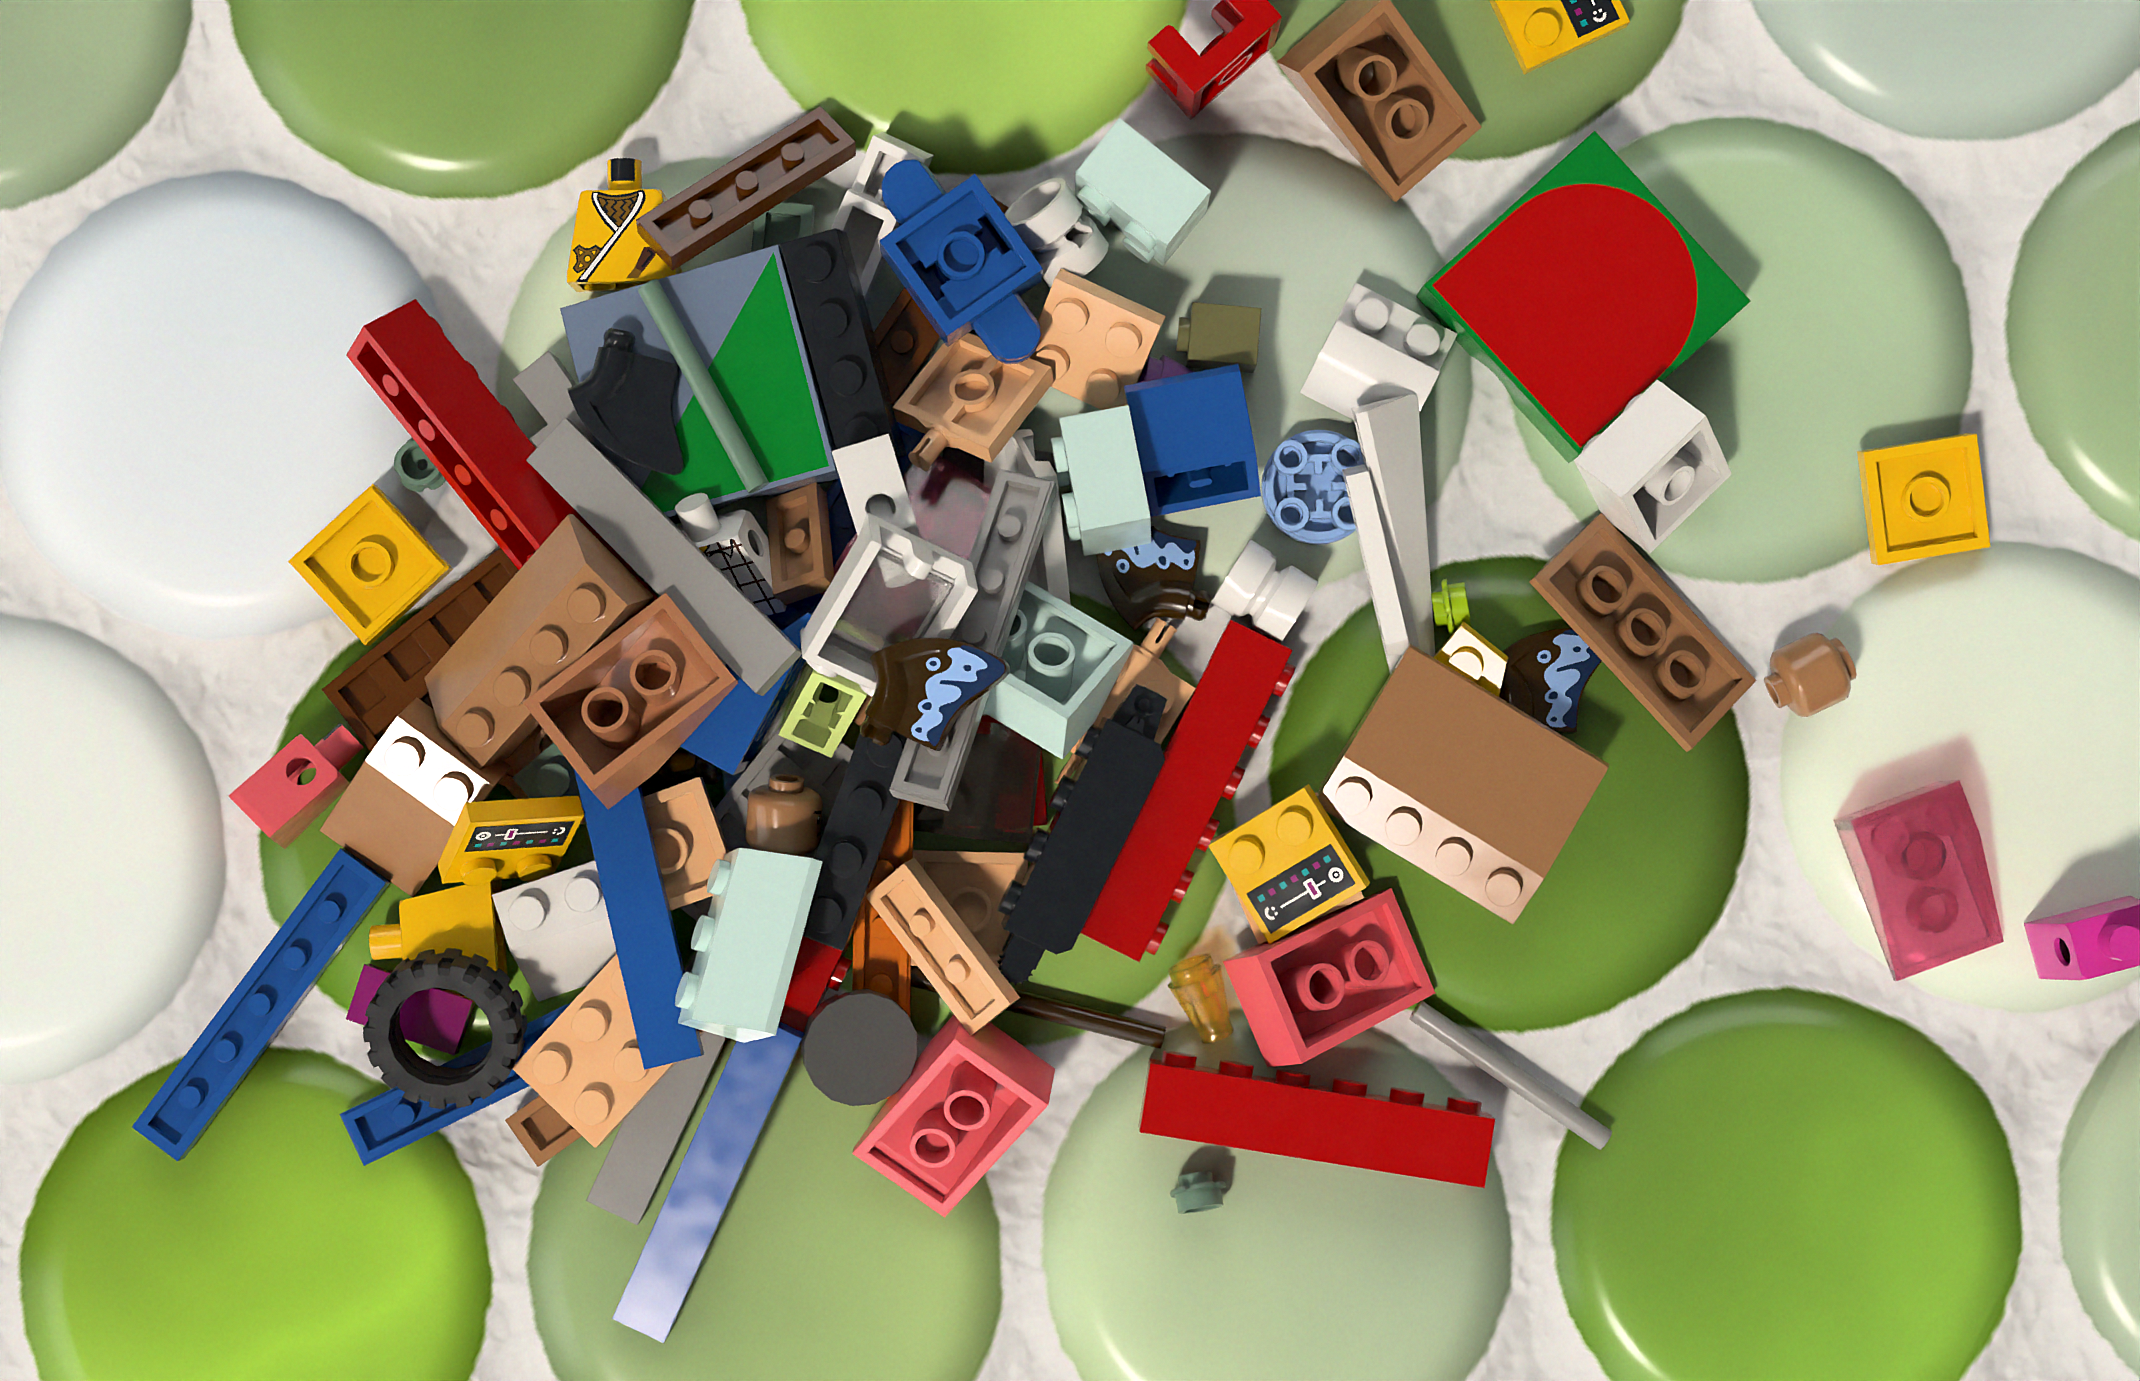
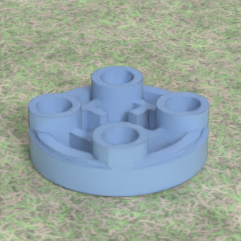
(1307, 489)

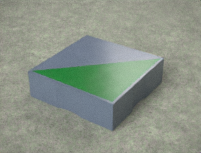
(757, 355)

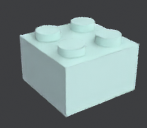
(1140, 193)
(1106, 481)

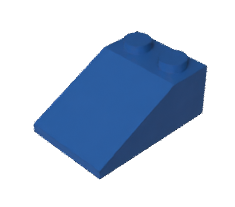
(743, 718)

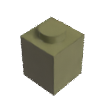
(1220, 336)

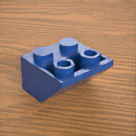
(1194, 440)

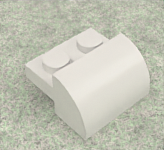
(1377, 354)

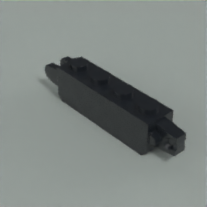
(1084, 835)

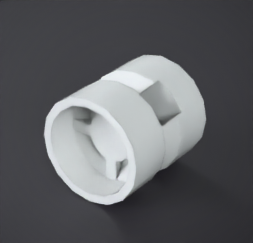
(1055, 232)
(1265, 592)

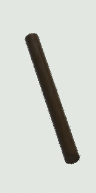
(1072, 1015)

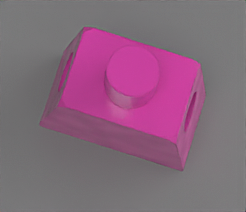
(2098, 937)

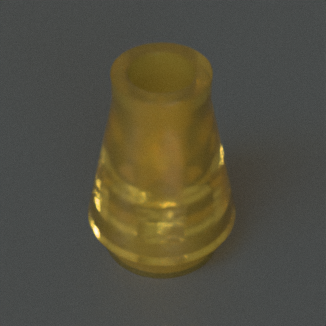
(1202, 995)

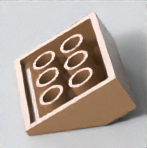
(1461, 784)

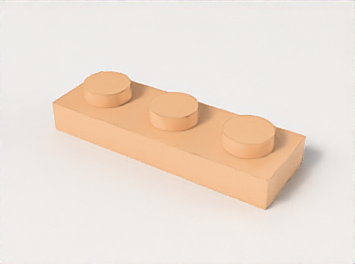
(942, 946)

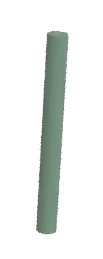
(703, 386)

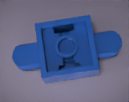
(961, 261)

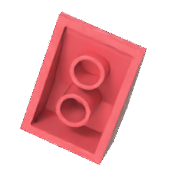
(1329, 979)
(956, 1113)

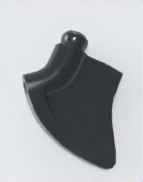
(631, 404)

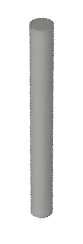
(1510, 1075)

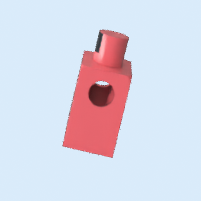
(274, 794)

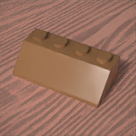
(532, 631)

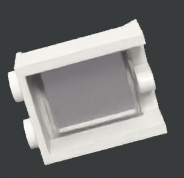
(885, 594)

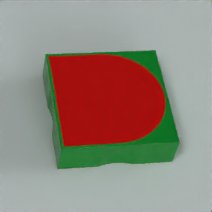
(1582, 296)

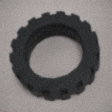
(420, 1077)

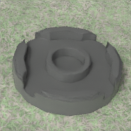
(859, 1047)

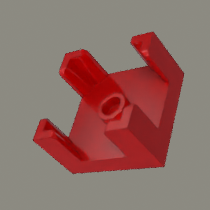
(1197, 80)

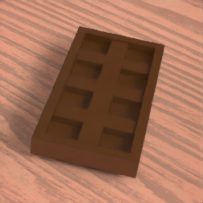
(394, 671)

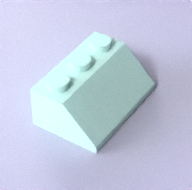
(1058, 671)
(747, 943)

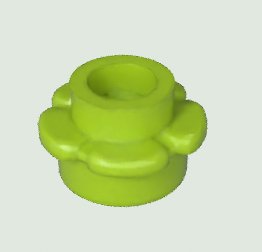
(1451, 605)

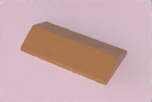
(1643, 631)

